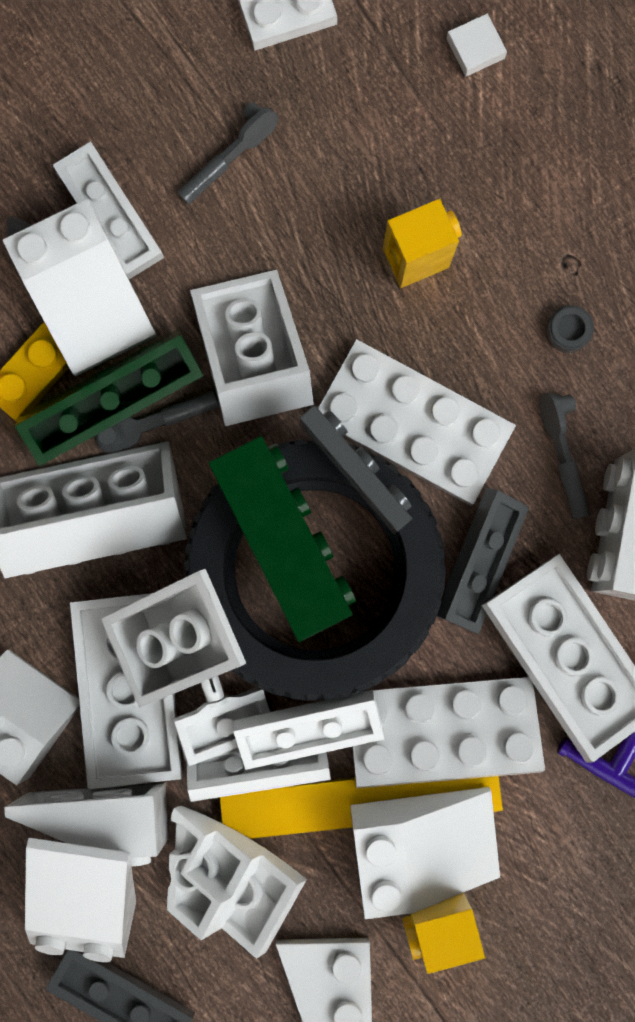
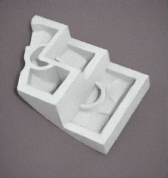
(228, 883)

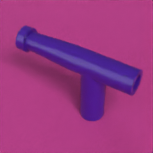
(611, 772)

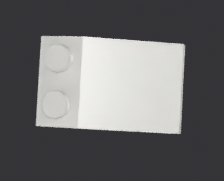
(80, 287)
(252, 347)
(173, 639)
(106, 818)
(423, 849)
(78, 899)

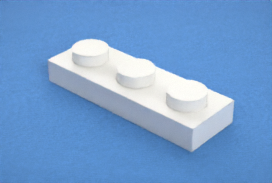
(90, 179)
(308, 729)
(227, 776)

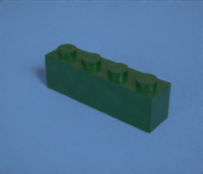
(108, 397)
(281, 538)

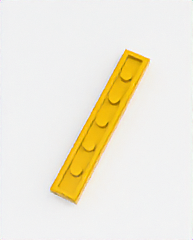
(326, 804)

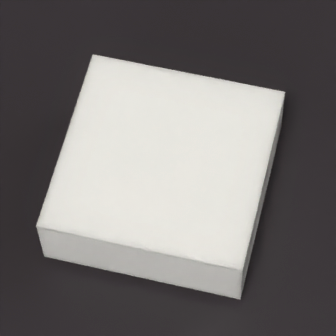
(476, 45)

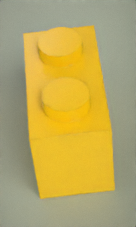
(421, 242)
(444, 934)

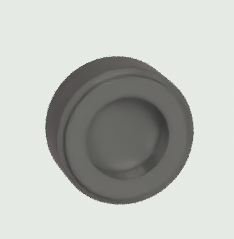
(569, 329)

